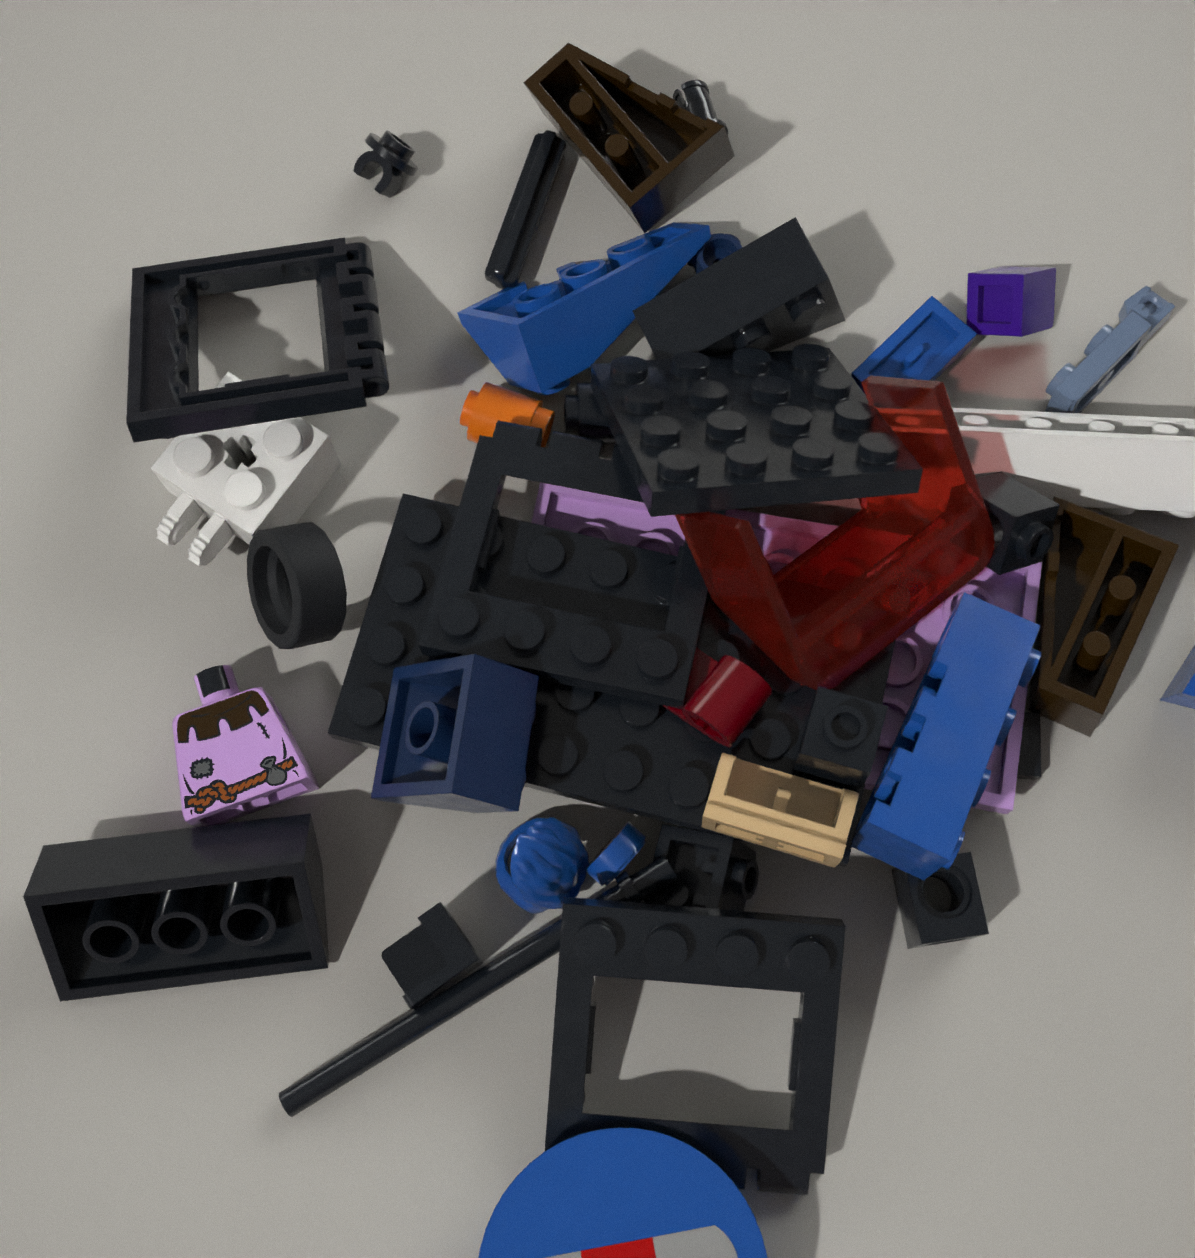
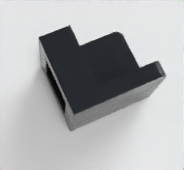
(431, 957)

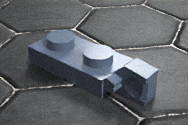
(1108, 353)

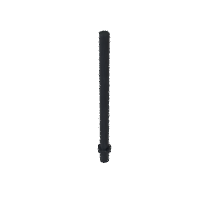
(459, 996)

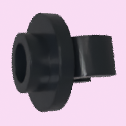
(394, 158)

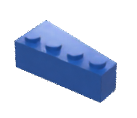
(948, 738)

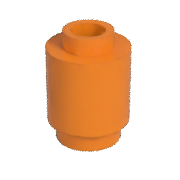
(497, 403)

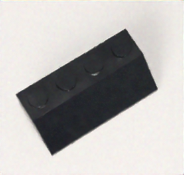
(180, 907)

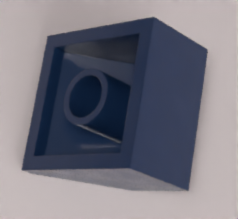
(456, 735)

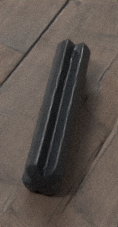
(525, 210)

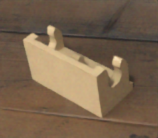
(780, 811)

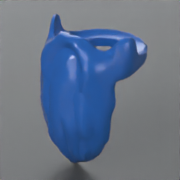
(543, 865)

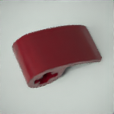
(722, 697)

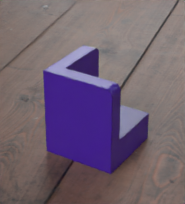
(1011, 300)

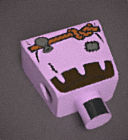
(235, 752)

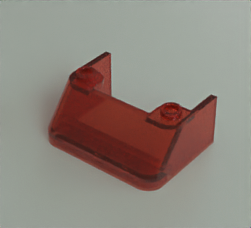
(871, 572)

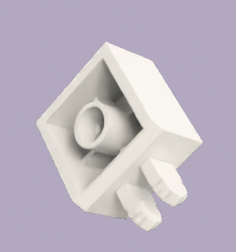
(212, 479)

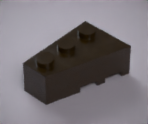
(628, 136)
(1090, 611)

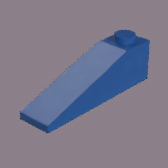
(564, 326)

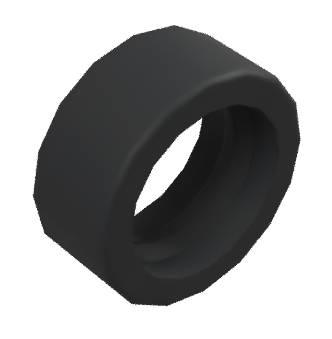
(296, 585)

